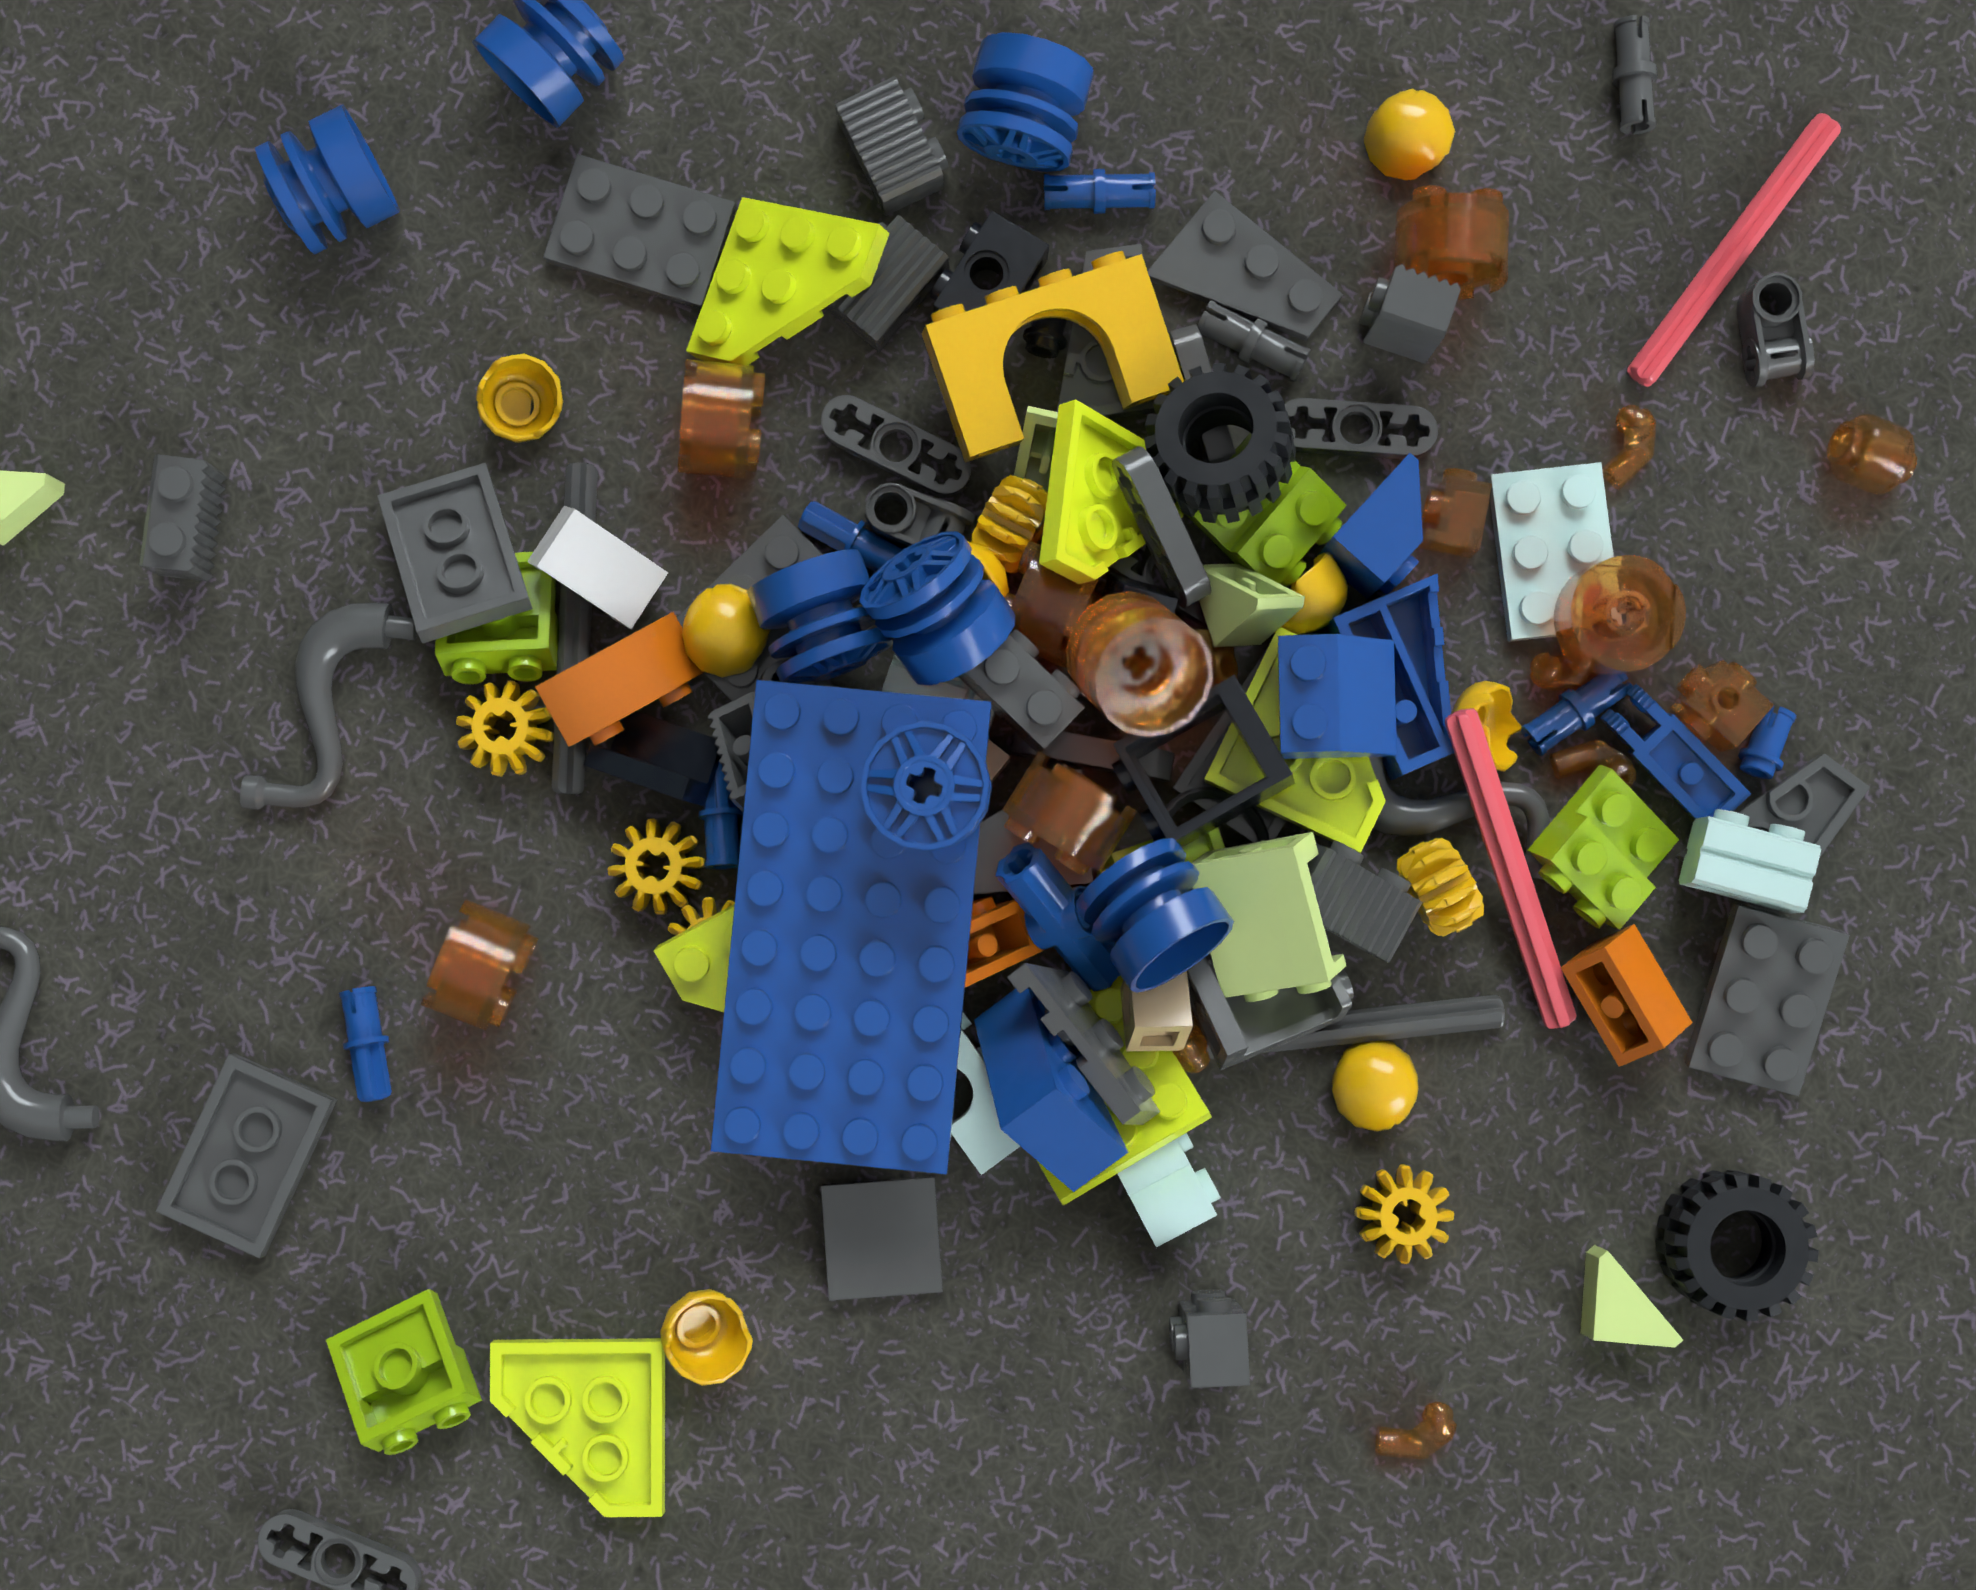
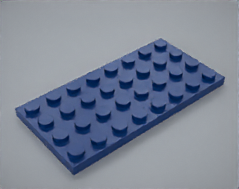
(842, 944)

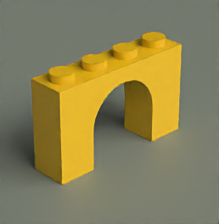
(1109, 302)

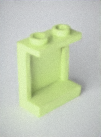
(1276, 918)

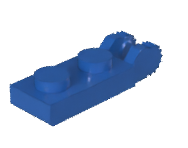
(1678, 759)

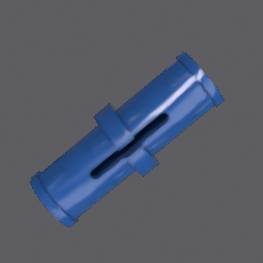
(1099, 191)
(1575, 711)

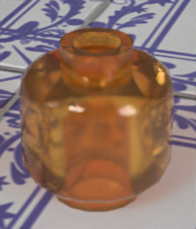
(1872, 454)

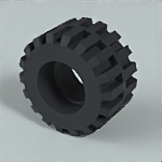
(1216, 401)
(1782, 1252)

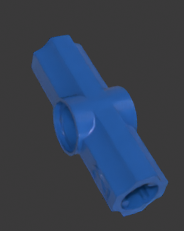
(1053, 916)

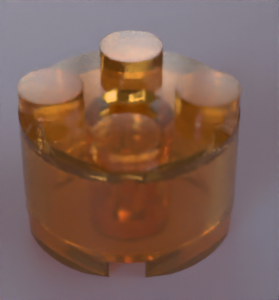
(1455, 237)
(718, 419)
(1636, 588)
(1049, 605)
(1067, 813)
(478, 965)

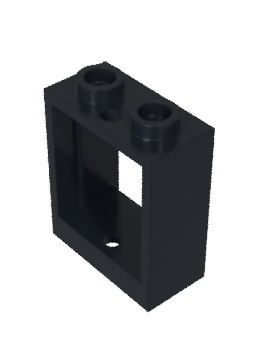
(1223, 696)

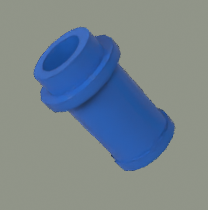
(1766, 744)

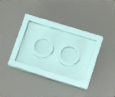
(1544, 533)

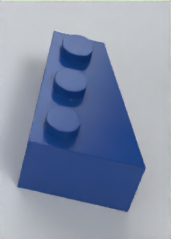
(1421, 689)
(1043, 1094)

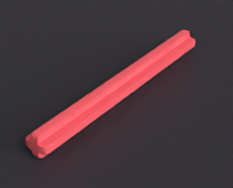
(1734, 250)
(1510, 868)

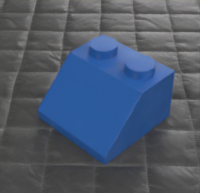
(1382, 534)
(1336, 696)

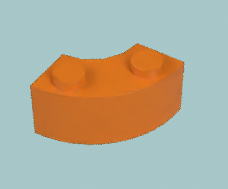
(619, 681)

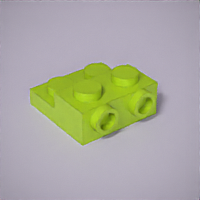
(1284, 530)
(512, 645)
(1603, 849)
(403, 1374)

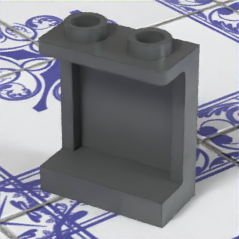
(1246, 1029)

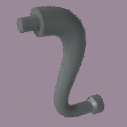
(317, 658)
(1423, 816)
(21, 1106)

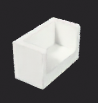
(598, 566)

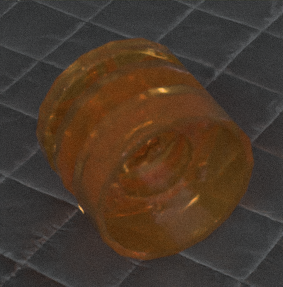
(1154, 687)

